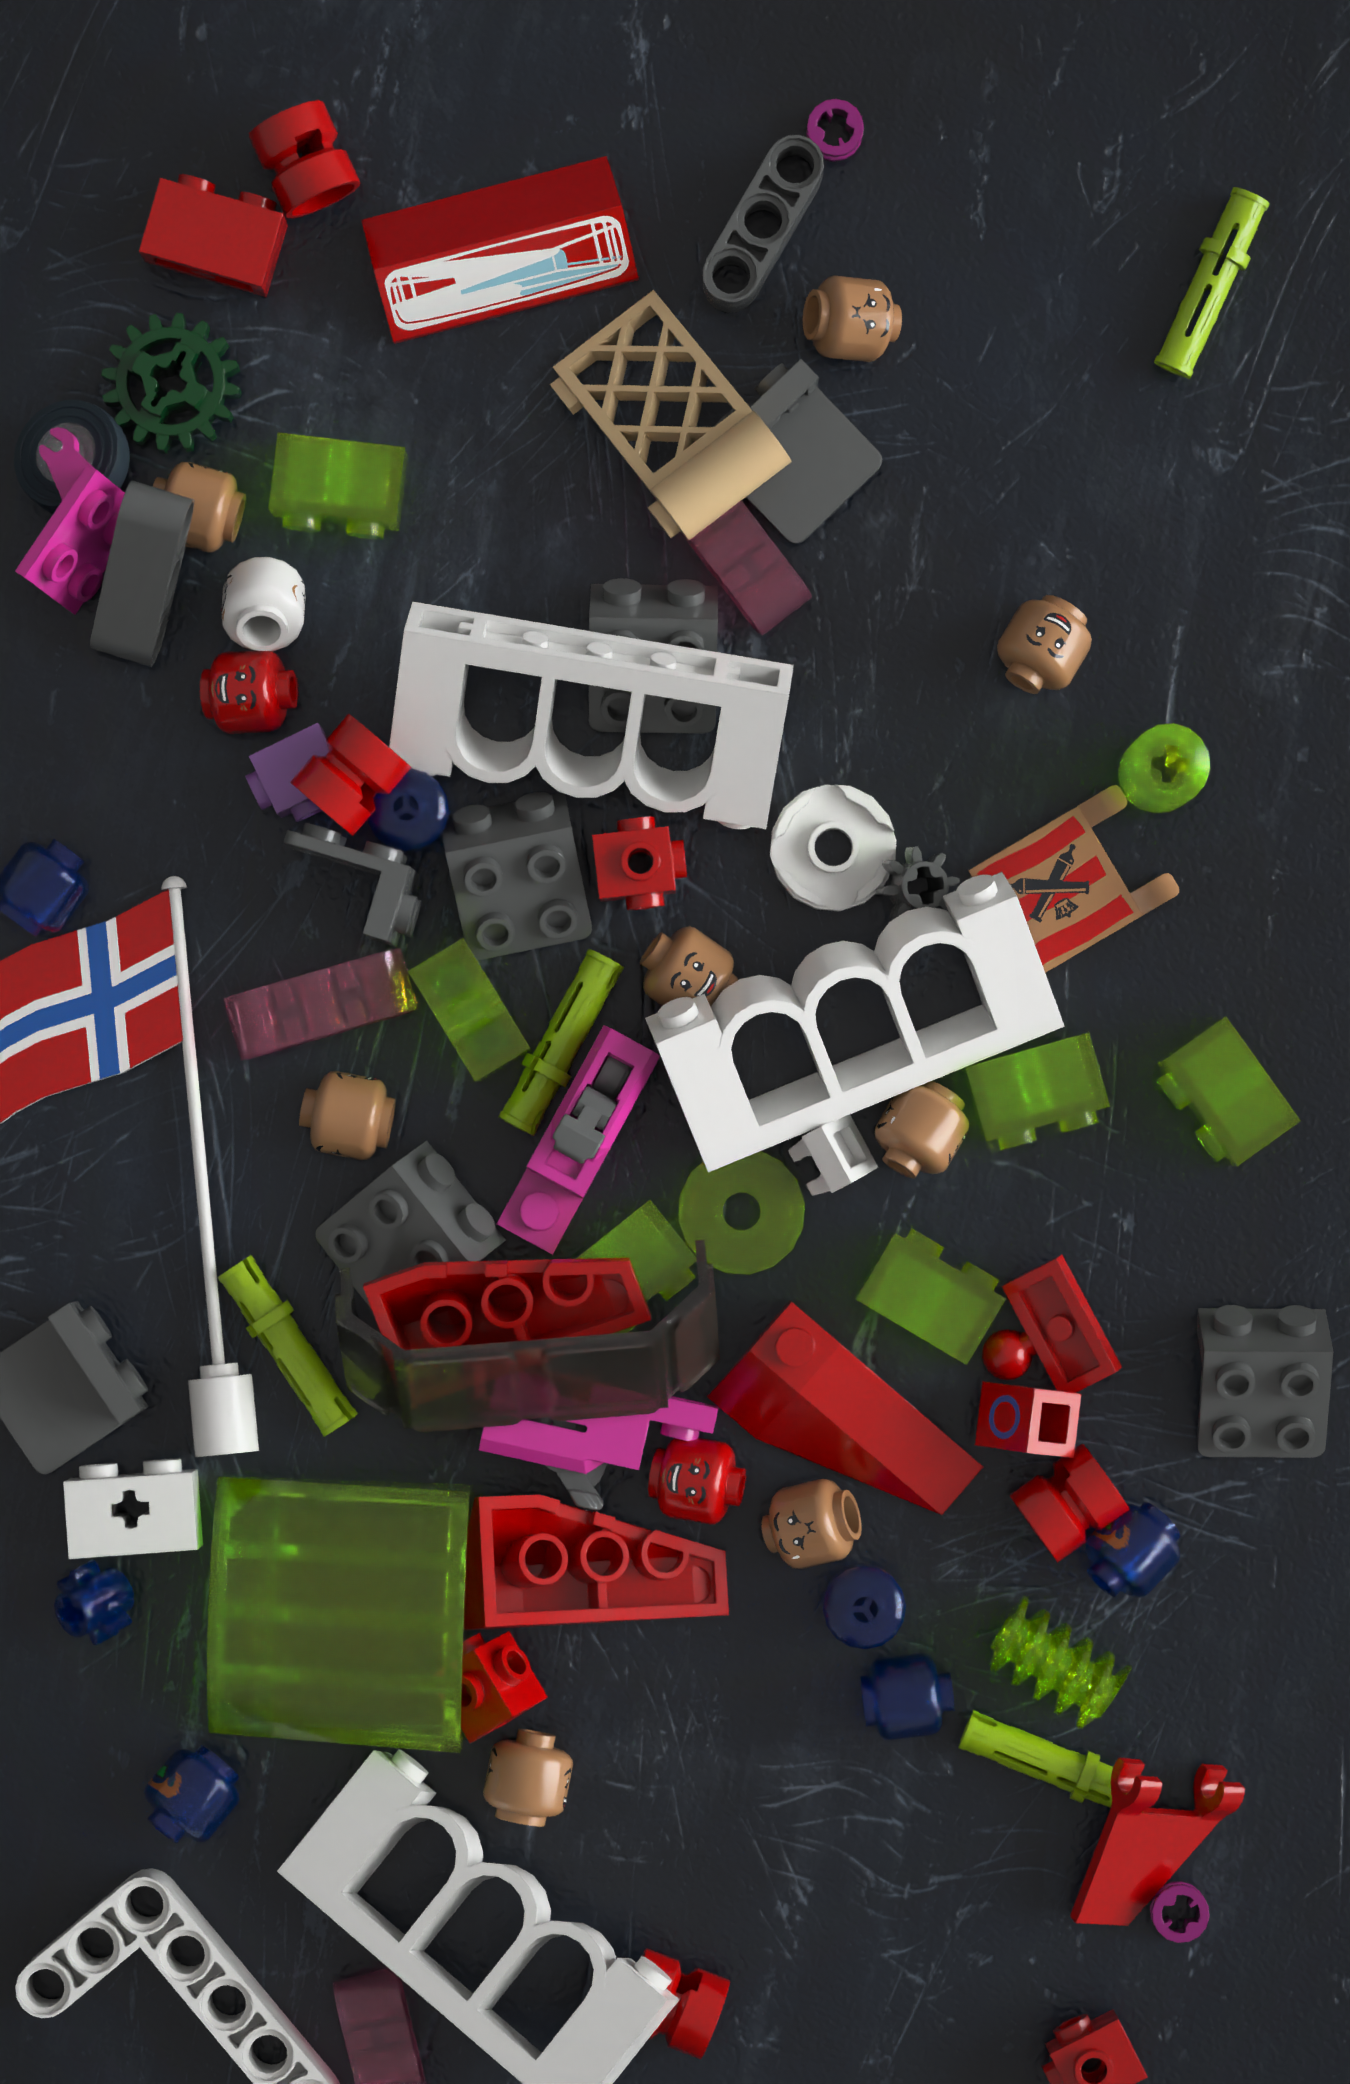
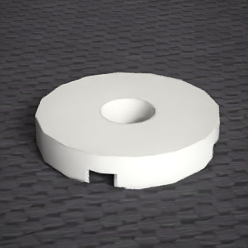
(824, 810)

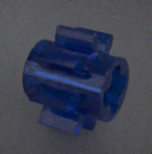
(94, 1602)

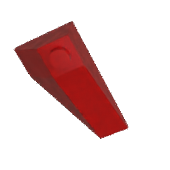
(505, 1301)
(830, 1408)
(566, 1566)

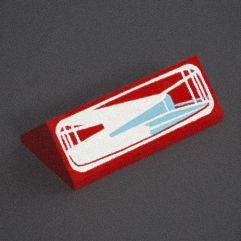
(500, 249)

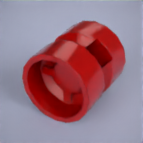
(319, 176)
(350, 774)
(1069, 1502)
(700, 2003)

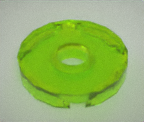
(748, 1249)

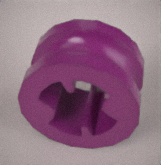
(854, 126)
(1191, 1926)

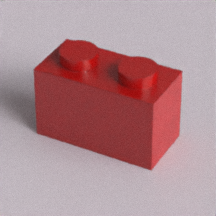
(214, 234)

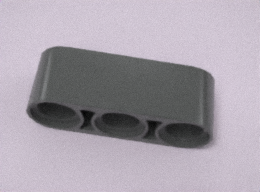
(768, 193)
(141, 573)

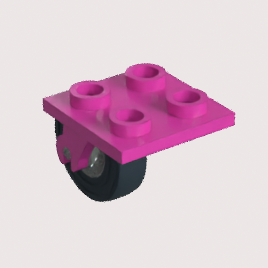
(72, 465)

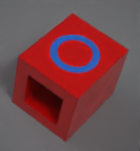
(1028, 1419)

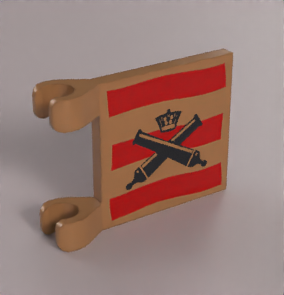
(1070, 884)

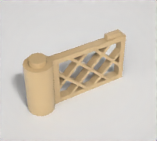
(704, 475)

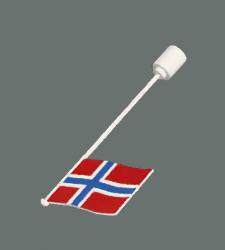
(94, 1011)

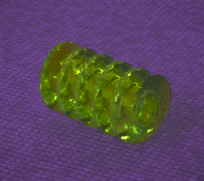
(1183, 753)
(1056, 1664)

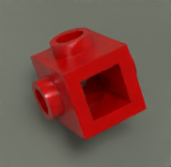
(616, 849)
(495, 1684)
(1087, 2039)

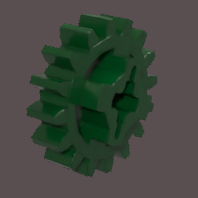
(185, 357)

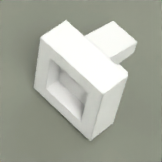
(837, 1153)

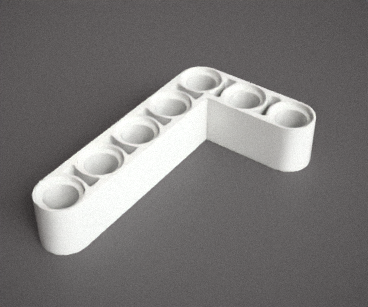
(192, 1983)

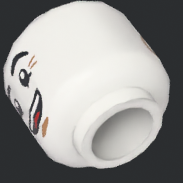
(263, 604)

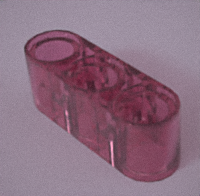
(750, 568)
(320, 1004)
(378, 2029)

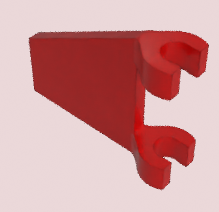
(1146, 1844)

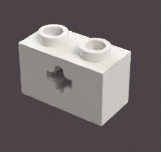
(101, 1531)

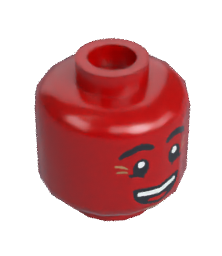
(248, 691)
(696, 1480)

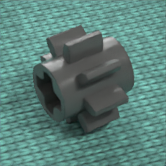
(914, 868)

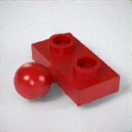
(1056, 1328)

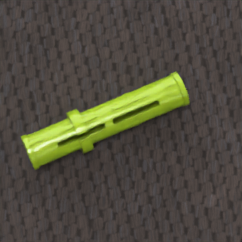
(1241, 214)
(555, 1052)
(280, 1334)
(1039, 1758)

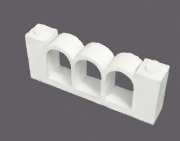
(434, 732)
(1015, 1008)
(354, 1839)

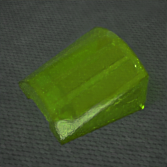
(338, 1611)

